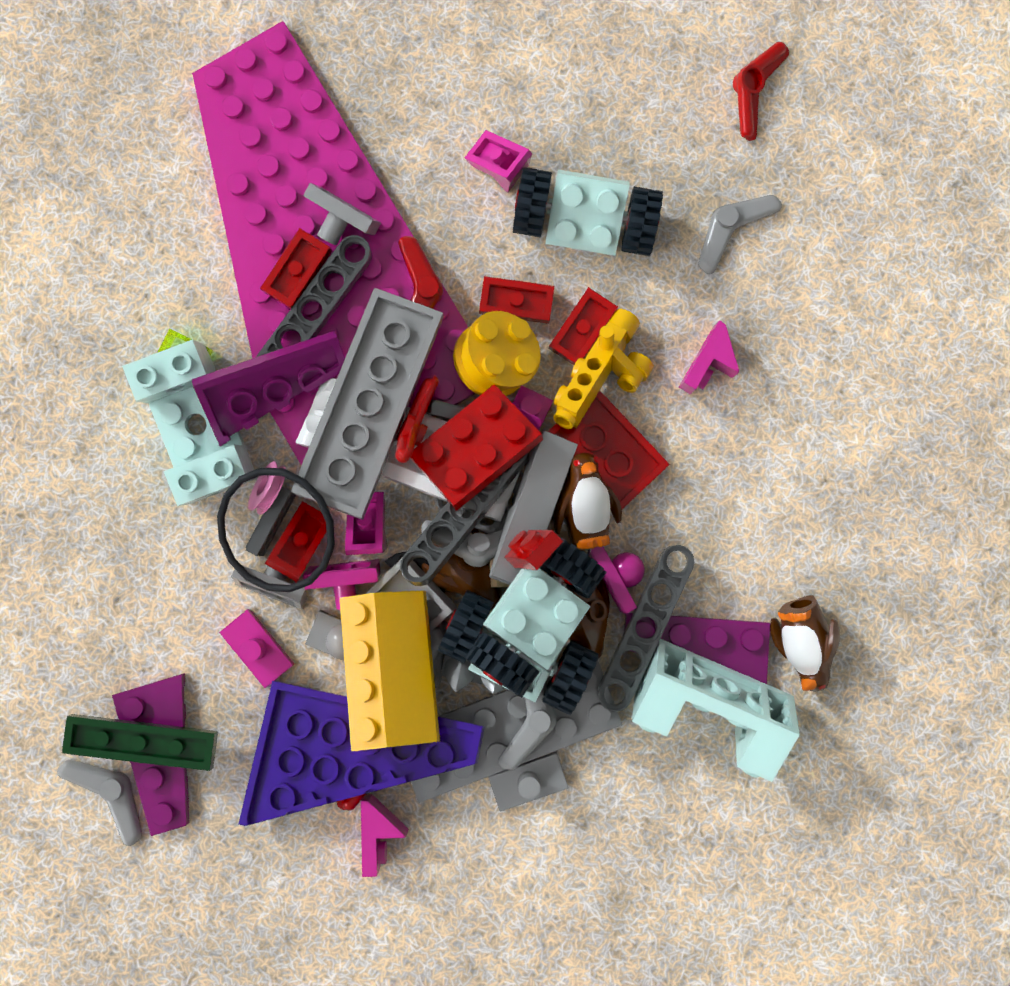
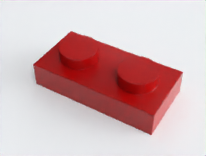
(296, 268)
(519, 298)
(582, 326)
(298, 542)
(532, 548)

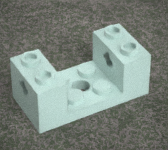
(198, 461)
(761, 713)

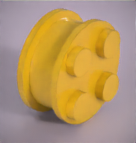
(497, 352)

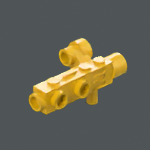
(593, 371)

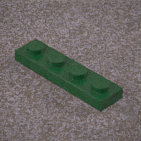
(140, 742)

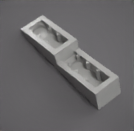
(535, 499)

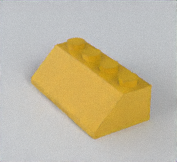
(389, 670)

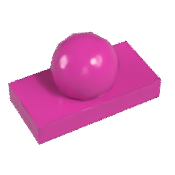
(621, 573)

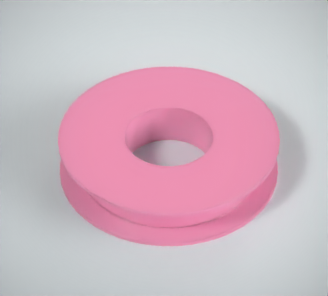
(265, 491)

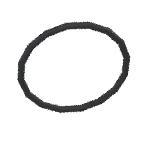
(322, 505)

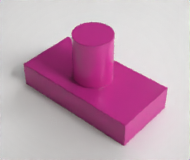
(345, 576)
(256, 648)

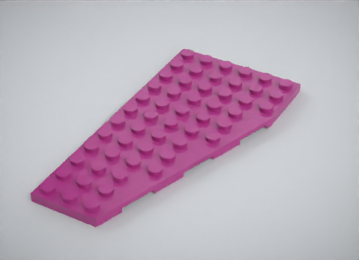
(266, 142)

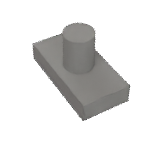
(339, 215)
(296, 598)
(528, 781)

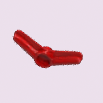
(751, 81)
(426, 283)
(412, 429)

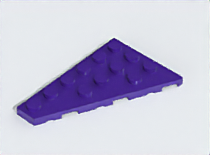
(309, 762)

